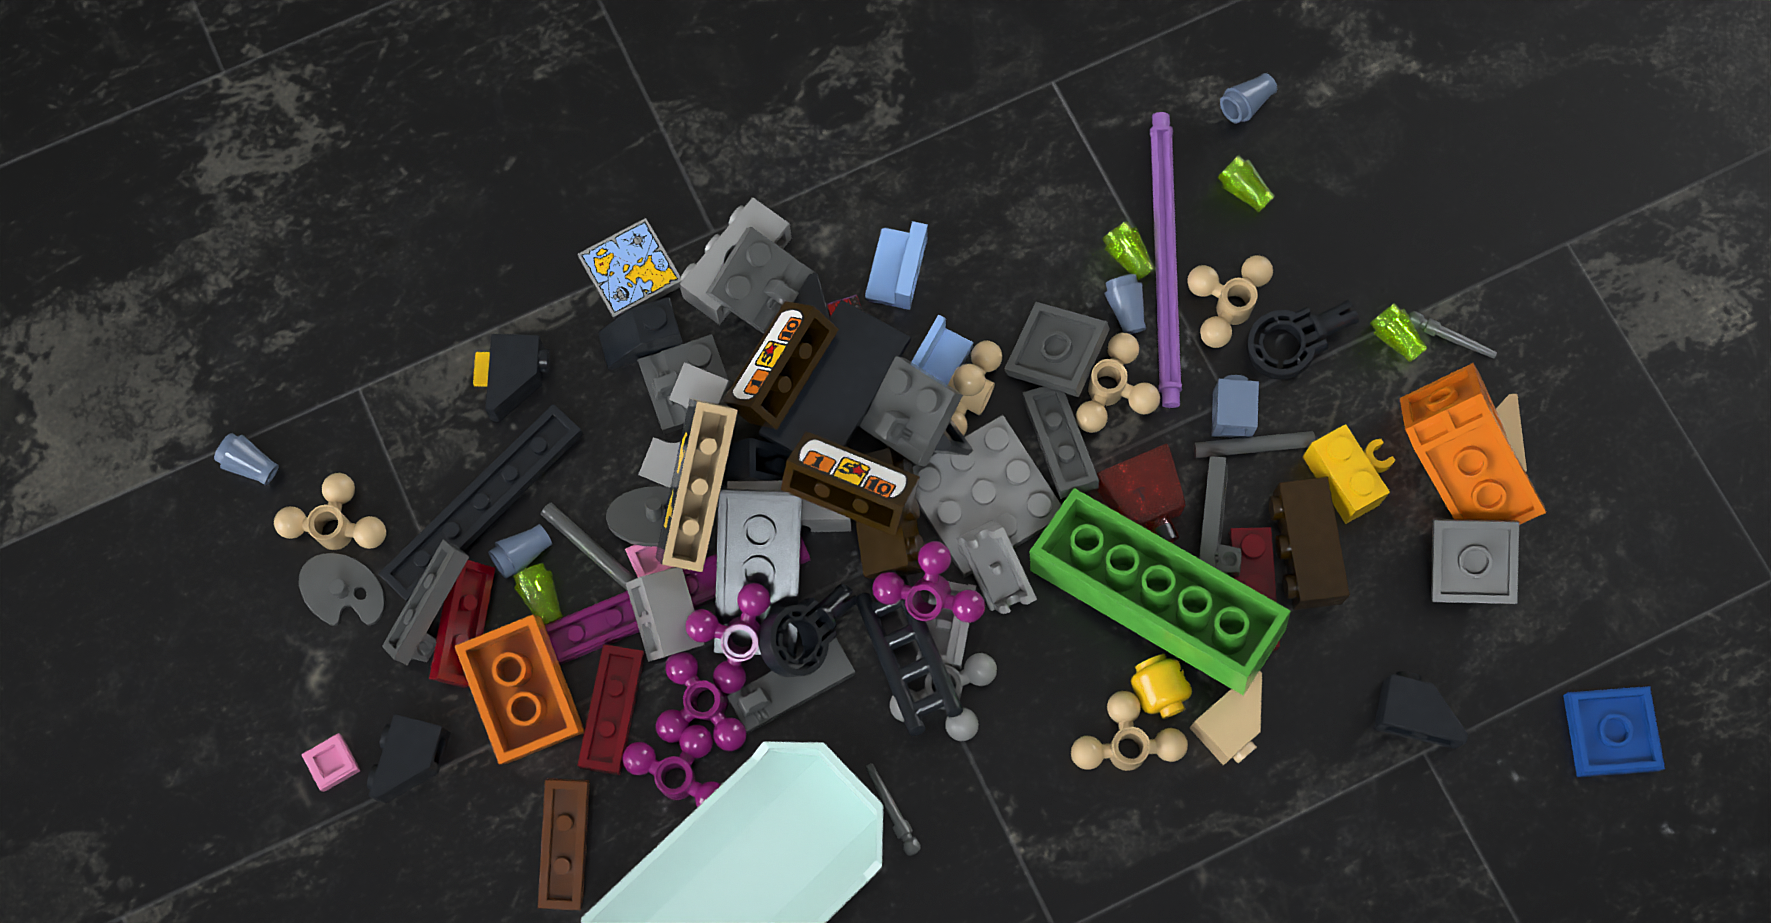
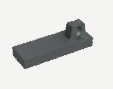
(1060, 441)
(1220, 556)
(409, 634)
(776, 695)

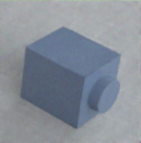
(1235, 407)

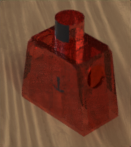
(1145, 491)

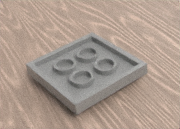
(989, 484)

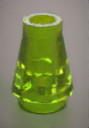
(1245, 183)
(1129, 250)
(1398, 332)
(538, 592)

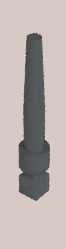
(1434, 328)
(901, 827)

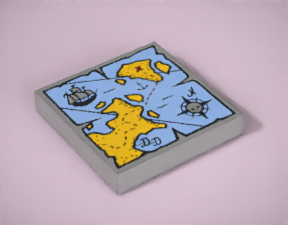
(630, 268)

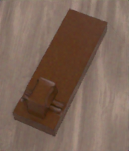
(563, 844)

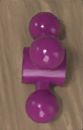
(933, 559)
(704, 626)
(728, 732)
(695, 743)

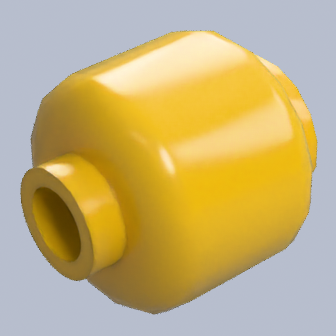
(1161, 686)

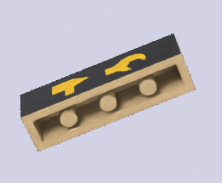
(696, 485)

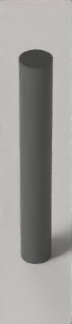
(1253, 444)
(587, 545)

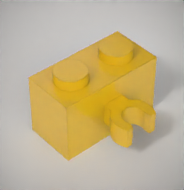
(1350, 472)

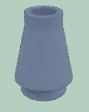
(1246, 98)
(1126, 301)
(245, 459)
(519, 550)

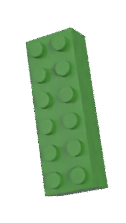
(1159, 591)

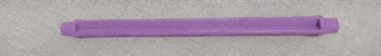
(1165, 261)

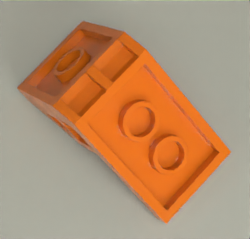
(1468, 450)

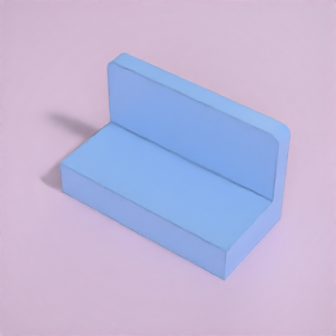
(897, 266)
(942, 351)

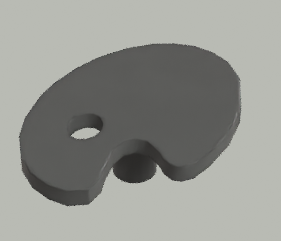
(639, 515)
(330, 586)

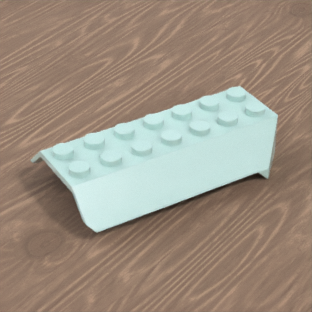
(768, 846)

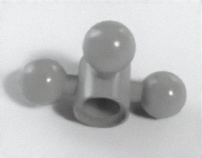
(979, 670)

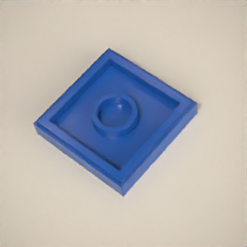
(1613, 731)

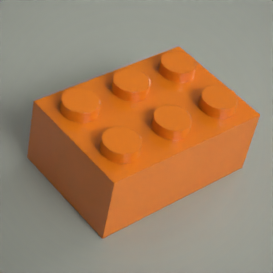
(519, 689)

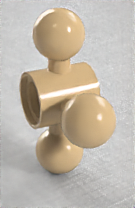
(1205, 281)
(971, 382)
(1142, 398)
(337, 490)
(1124, 709)

